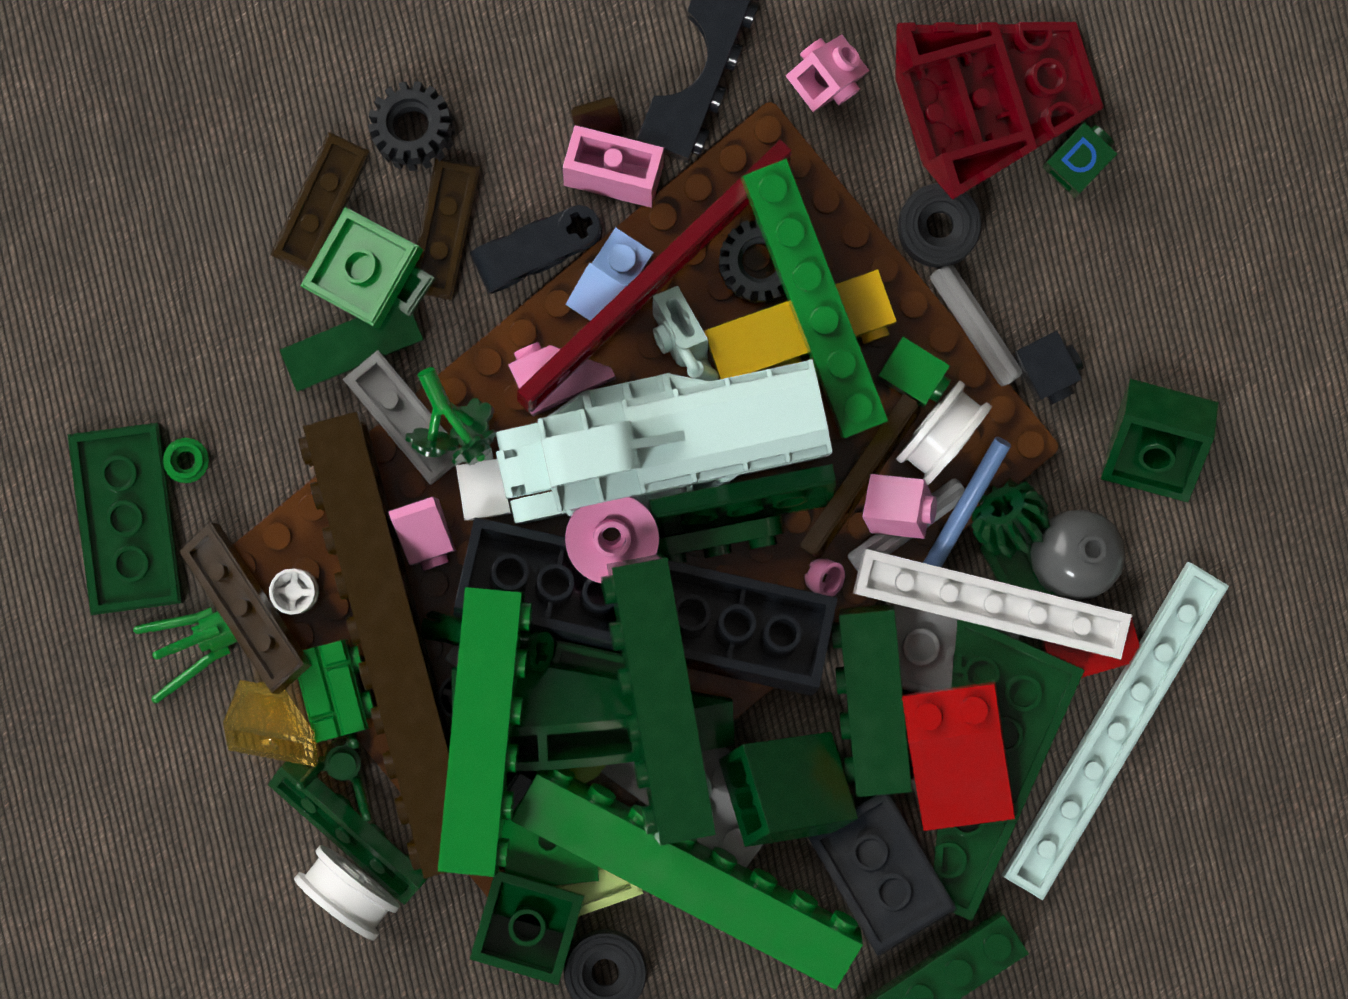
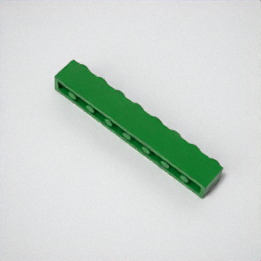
(691, 876)

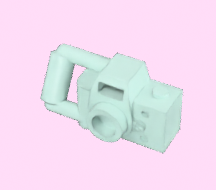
(681, 334)

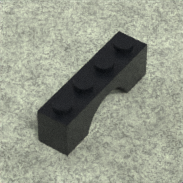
(679, 118)

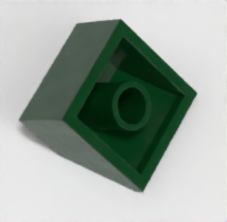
(1160, 440)
(527, 927)

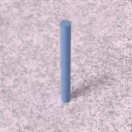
(968, 502)

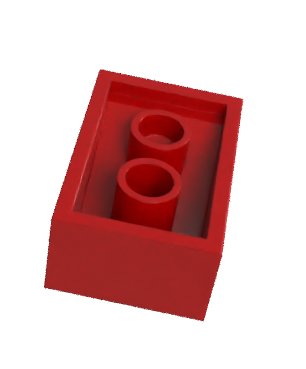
(958, 756)

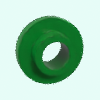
(172, 456)

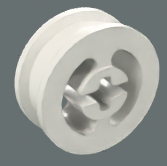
(944, 432)
(346, 892)

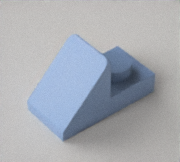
(609, 274)

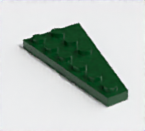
(1032, 703)

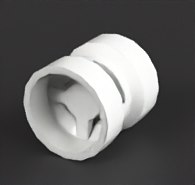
(286, 592)

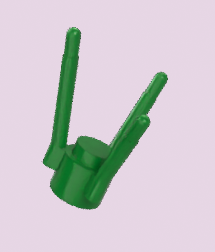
(209, 634)

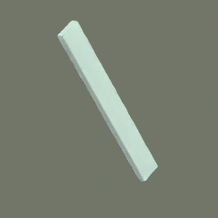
(1115, 730)

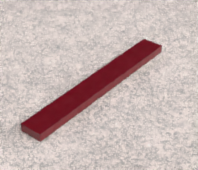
(642, 288)

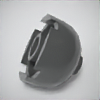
(1078, 555)

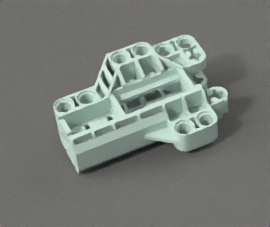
(662, 439)

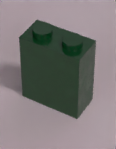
(788, 788)

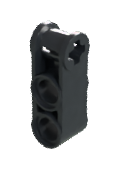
(534, 248)

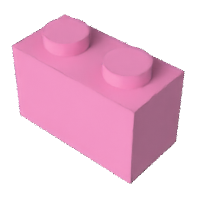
(613, 166)

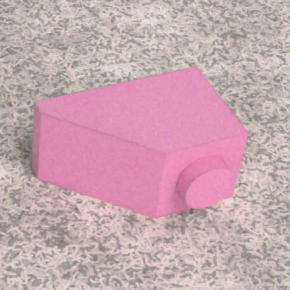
(585, 378)
(423, 533)

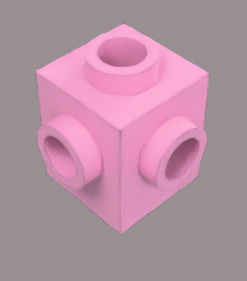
(827, 72)

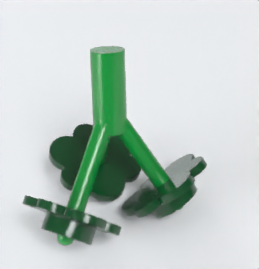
(468, 424)

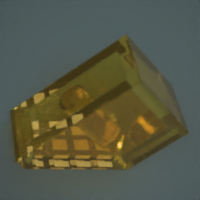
(268, 726)

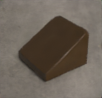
(599, 116)

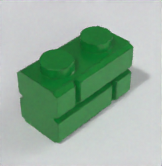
(334, 691)

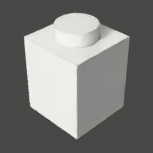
(482, 490)

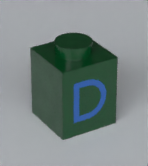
(1081, 158)

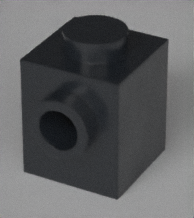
(1049, 367)

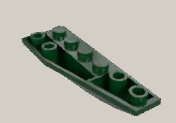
(580, 720)

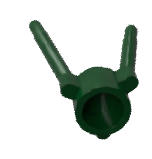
(342, 763)

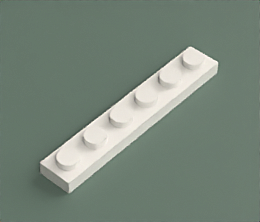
(992, 603)

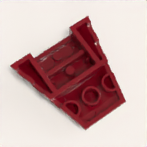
(990, 93)

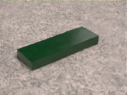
(347, 347)

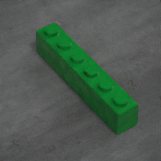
(814, 298)
(482, 732)

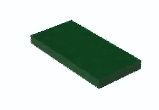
(744, 501)
(125, 518)

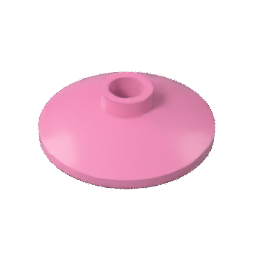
(592, 552)

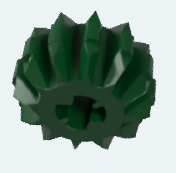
(1010, 518)

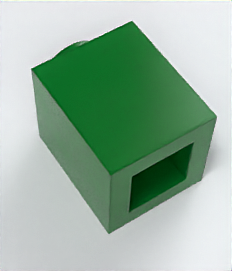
(915, 373)

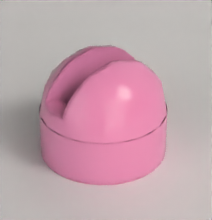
(833, 581)

